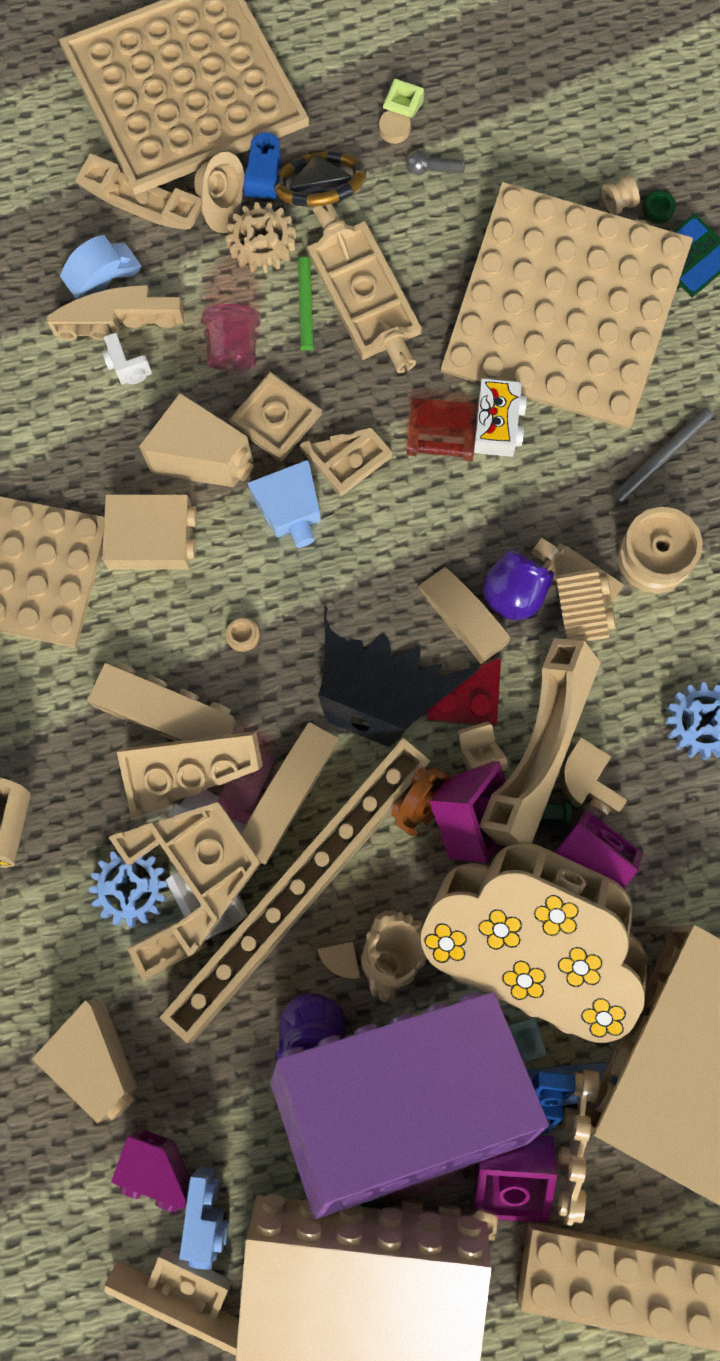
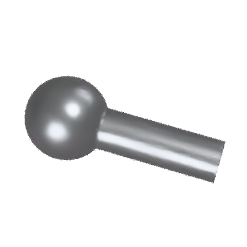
(419, 163)

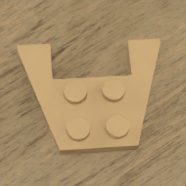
(207, 855)

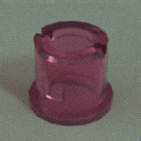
(231, 336)

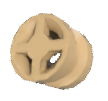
(620, 195)

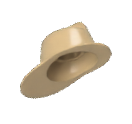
(220, 189)

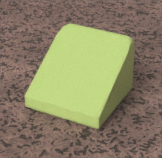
(404, 98)

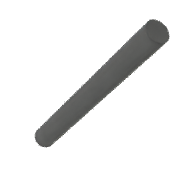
(662, 456)

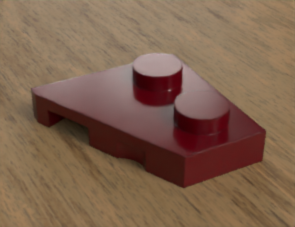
(473, 700)

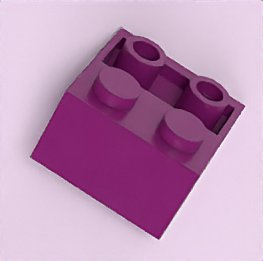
(153, 1168)

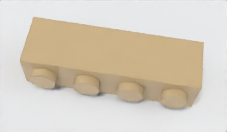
(156, 707)

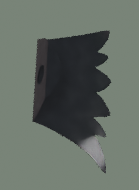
(379, 688)

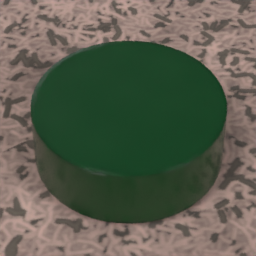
(659, 207)

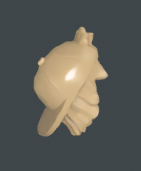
(392, 953)

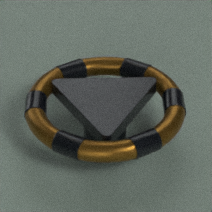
(319, 179)

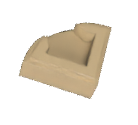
(341, 960)

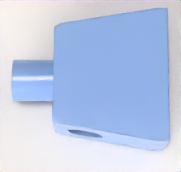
(288, 502)

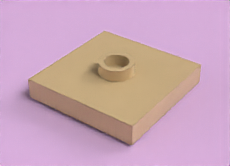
(275, 416)

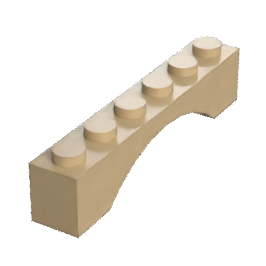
(520, 802)

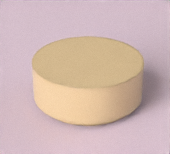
(394, 127)

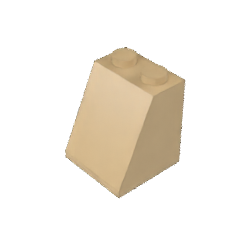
(197, 446)
(90, 1062)

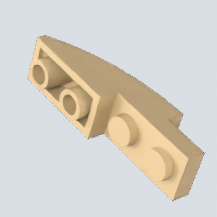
(104, 311)

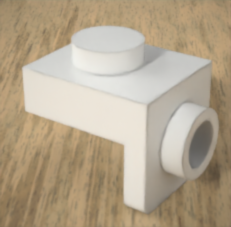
(128, 371)

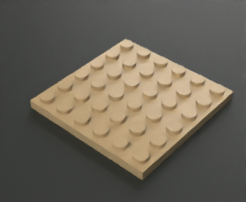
(181, 86)
(567, 304)

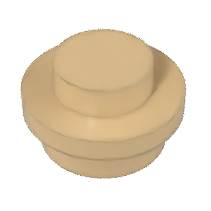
(242, 634)

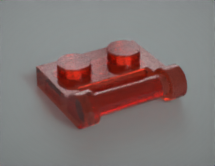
(442, 419)

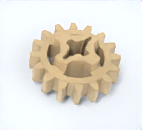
(261, 237)

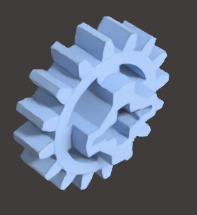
(693, 712)
(128, 903)

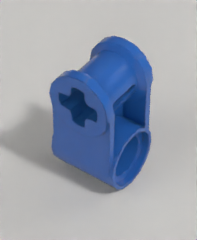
(263, 167)

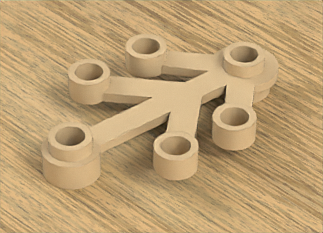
(573, 1200)

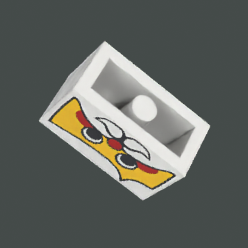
(498, 417)

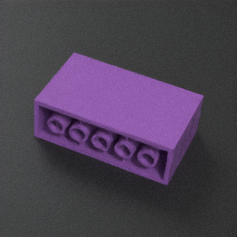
(405, 1102)

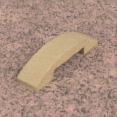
(156, 205)

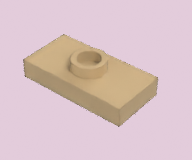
(158, 952)

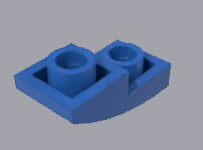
(552, 1092)

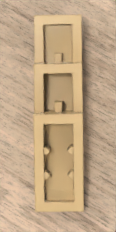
(288, 791)

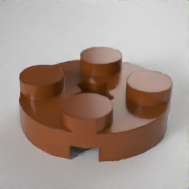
(416, 805)

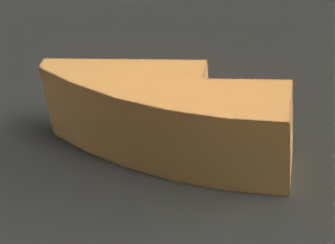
(465, 614)

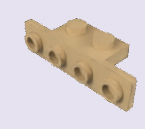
(180, 1297)

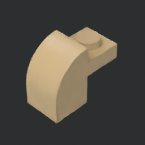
(580, 778)

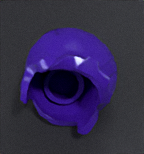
(516, 586)
(309, 1021)

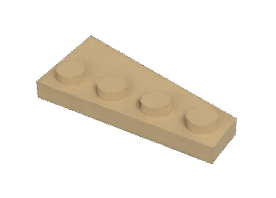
(178, 769)

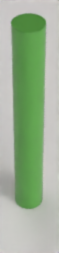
(305, 303)

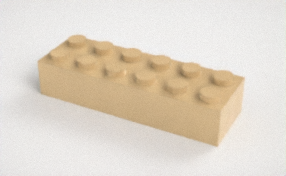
(621, 1286)

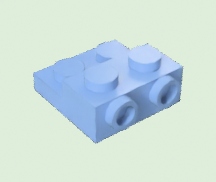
(203, 1226)

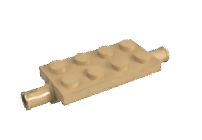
(363, 289)

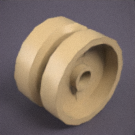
(659, 550)

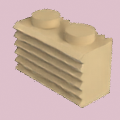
(584, 604)

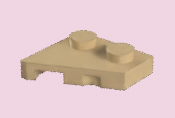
(347, 458)

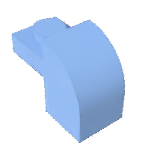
(95, 264)

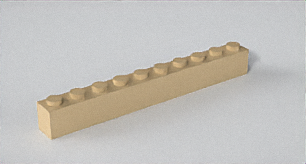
(294, 893)

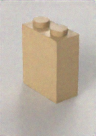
(148, 532)

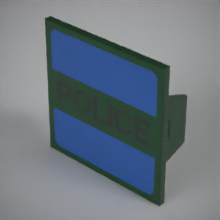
(703, 257)

